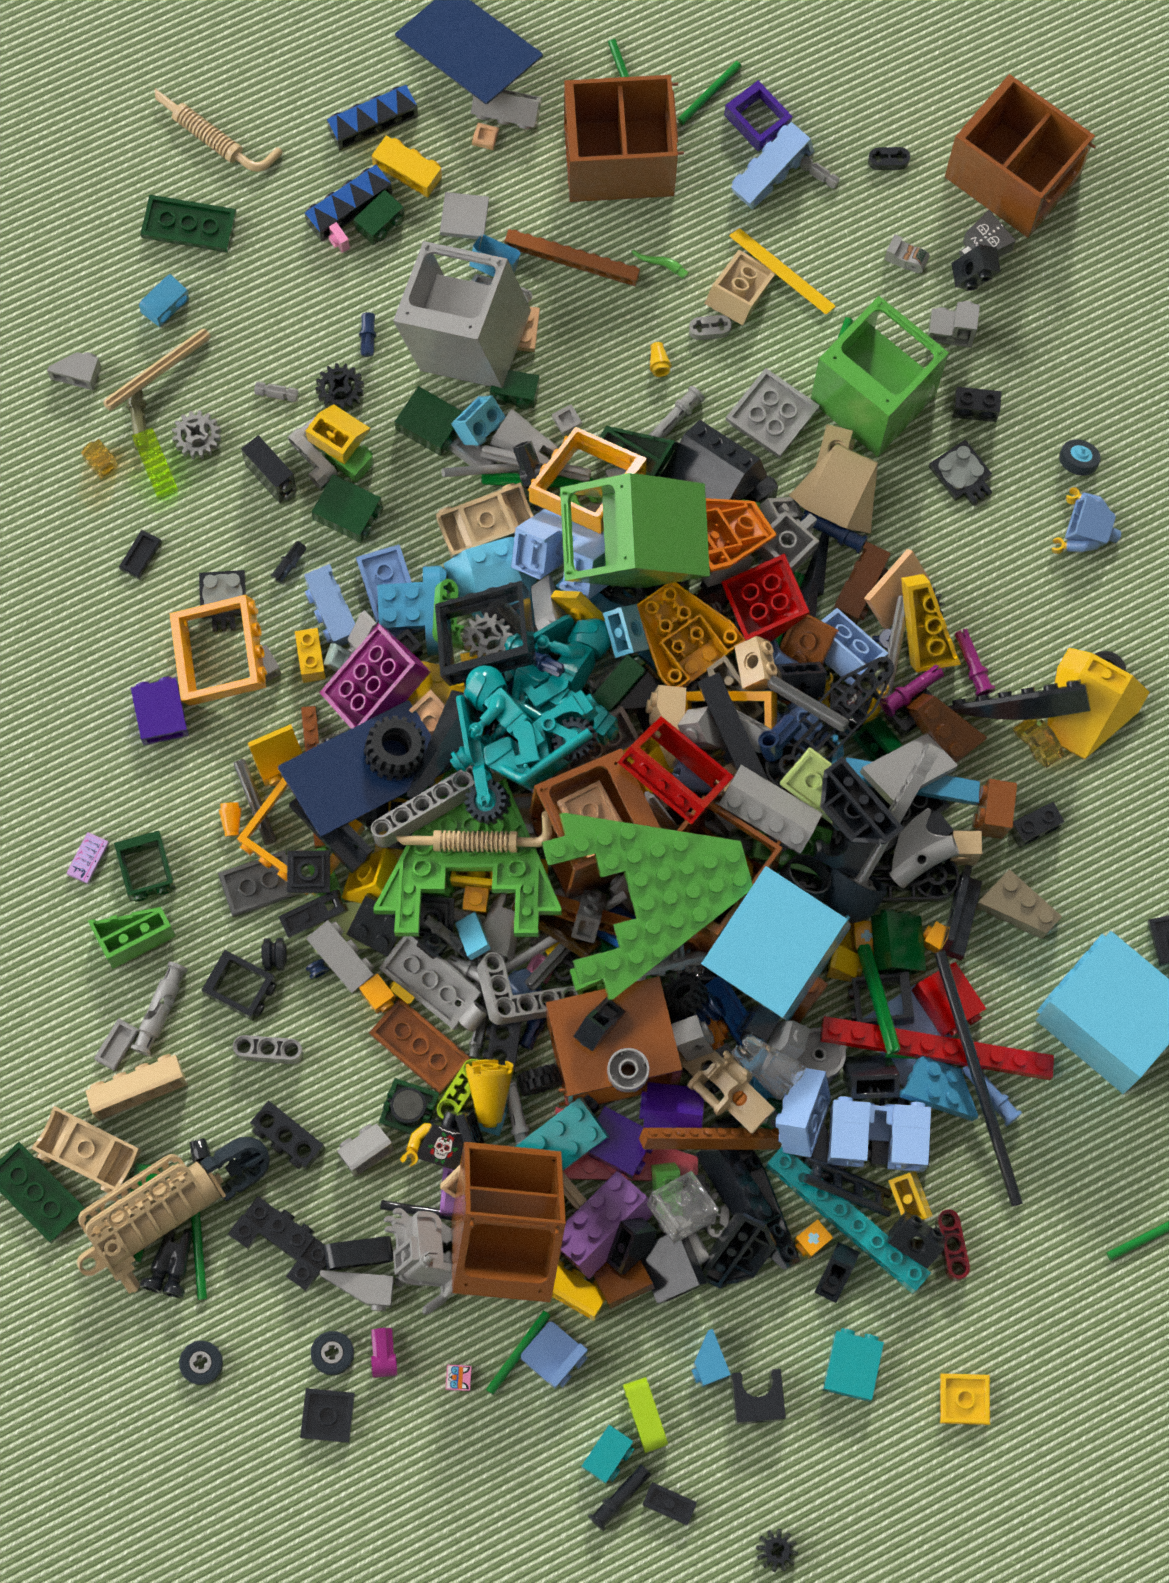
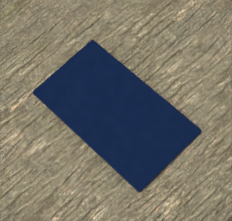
(469, 46)
(338, 784)

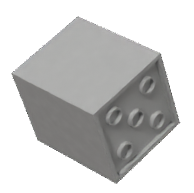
(460, 324)

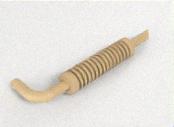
(213, 136)
(480, 841)

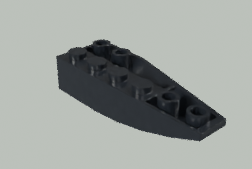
(1029, 704)
(747, 1189)

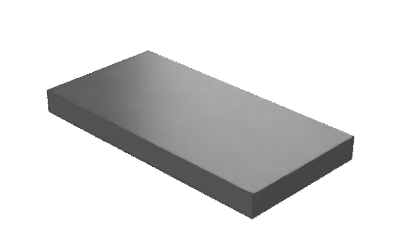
(891, 770)

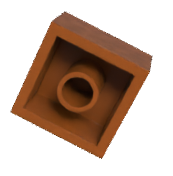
(995, 808)

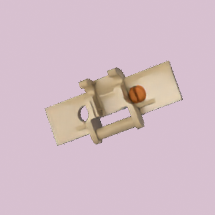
(733, 1081)

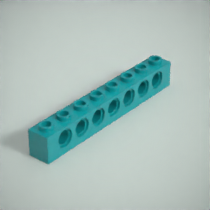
(849, 1222)

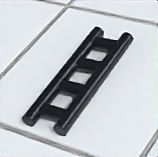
(837, 1190)

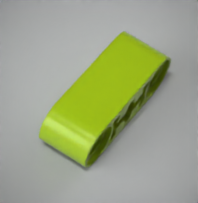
(458, 1083)
(645, 1415)

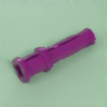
(977, 672)
(903, 695)

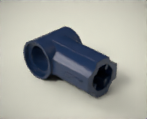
(778, 737)

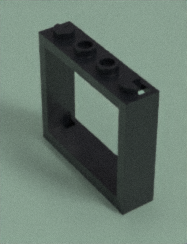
(474, 602)

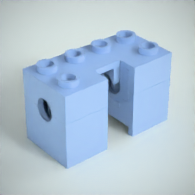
(540, 550)
(900, 1125)

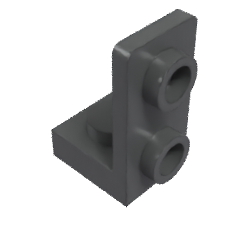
(589, 915)

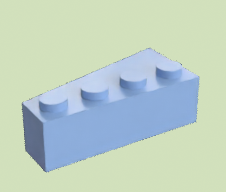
(772, 165)

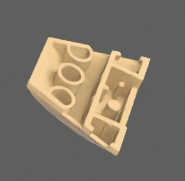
(840, 489)

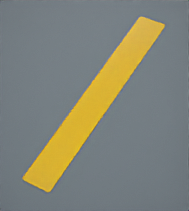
(782, 271)

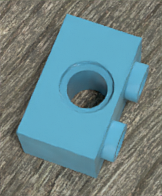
(625, 630)

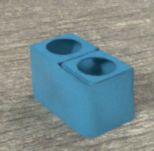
(495, 248)
(164, 300)

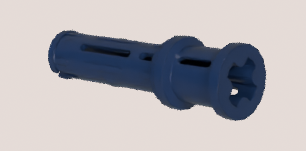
(843, 535)

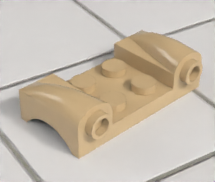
(484, 519)
(86, 1149)

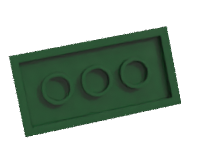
(188, 223)
(37, 1193)

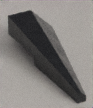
(814, 578)
(445, 739)

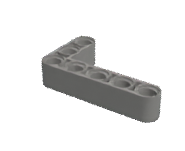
(509, 1002)

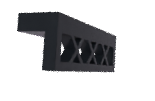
(342, 842)
(961, 915)

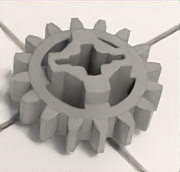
(193, 426)
(480, 630)

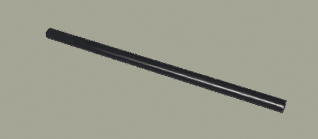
(978, 1078)

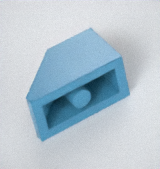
(710, 1362)

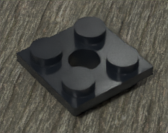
(318, 882)
(442, 906)

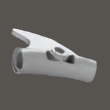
(917, 841)

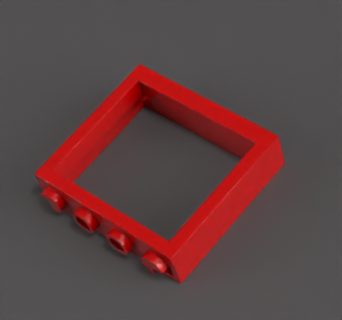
(664, 783)

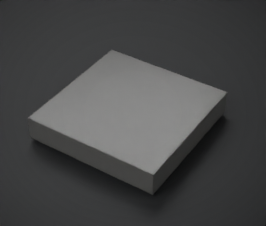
(464, 215)

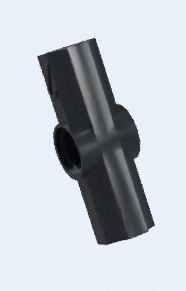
(528, 464)

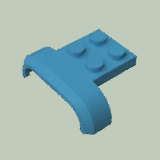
(411, 605)

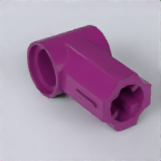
(383, 1359)

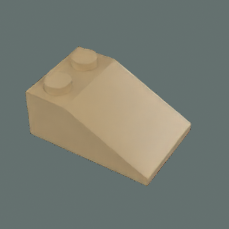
(739, 287)
(670, 704)

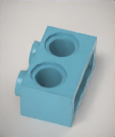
(478, 420)

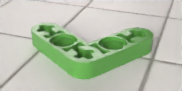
(440, 594)

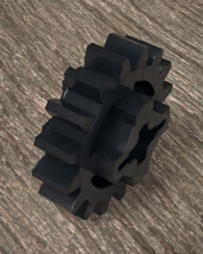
(337, 378)

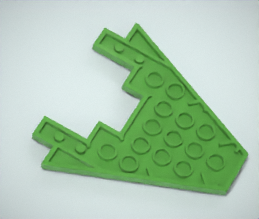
(424, 871)
(673, 882)

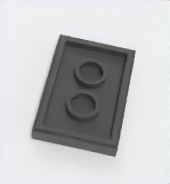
(254, 886)

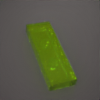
(155, 463)

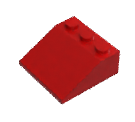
(766, 599)

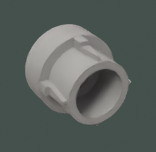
(634, 1058)

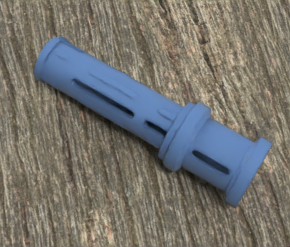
(1000, 1102)

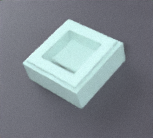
(336, 657)

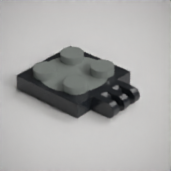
(962, 473)
(219, 587)

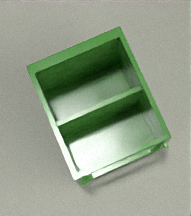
(872, 383)
(650, 531)

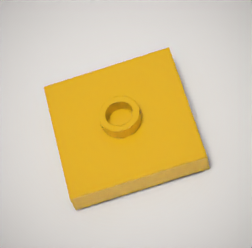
(577, 605)
(965, 1399)

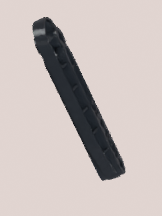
(776, 768)
(920, 884)

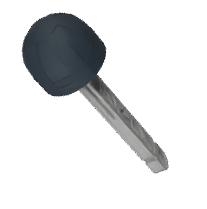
(863, 895)

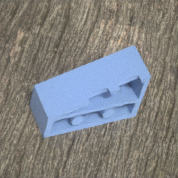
(329, 605)

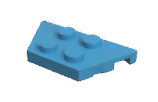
(939, 1088)

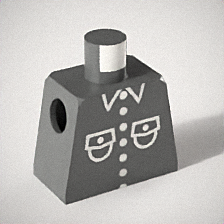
(988, 232)

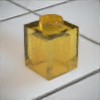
(99, 458)

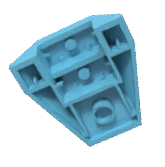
(485, 568)

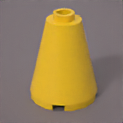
(489, 1089)

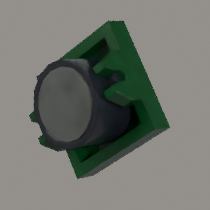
(408, 1106)

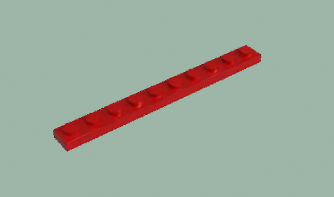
(938, 1048)

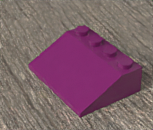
(374, 678)

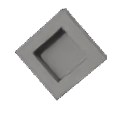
(566, 419)

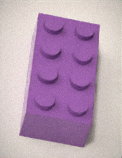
(595, 1224)

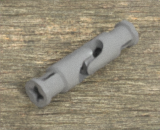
(157, 1012)

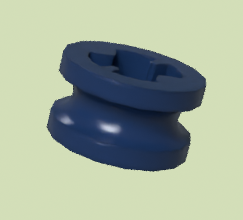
(317, 969)

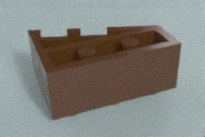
(865, 575)
(945, 726)

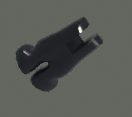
(169, 1260)

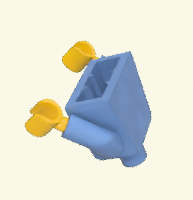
(1089, 524)

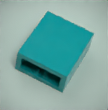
(853, 1365)

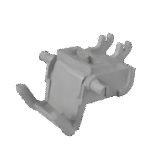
(420, 1254)

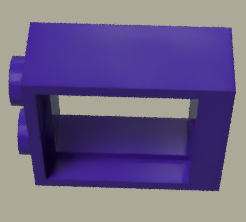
(746, 99)

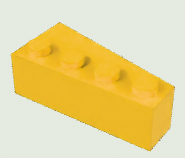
(925, 626)

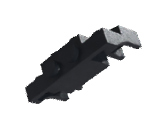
(286, 1235)

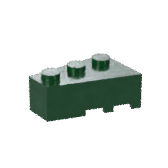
(655, 449)

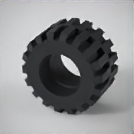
(399, 731)

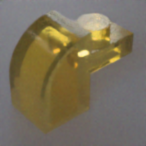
(1041, 741)

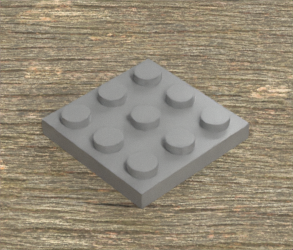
(772, 413)

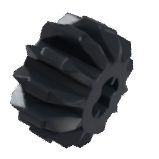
(769, 1546)

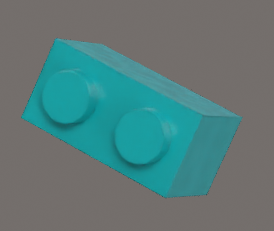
(607, 1455)

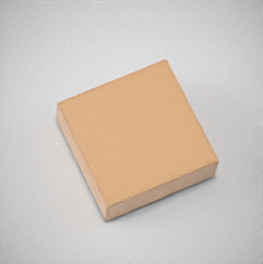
(485, 136)

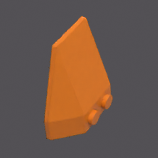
(734, 531)

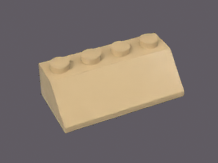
(136, 1087)

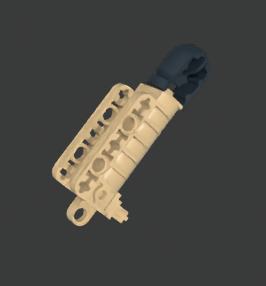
(164, 1204)

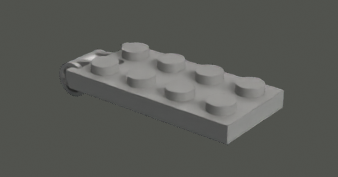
(435, 984)

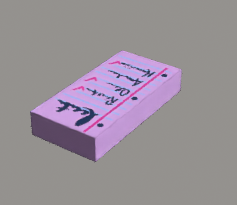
(87, 858)

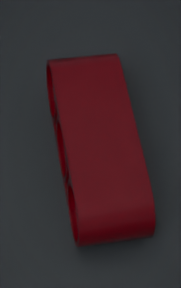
(951, 1257)

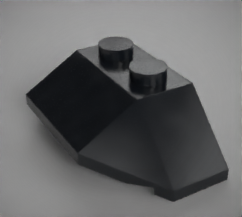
(855, 807)
(738, 1251)

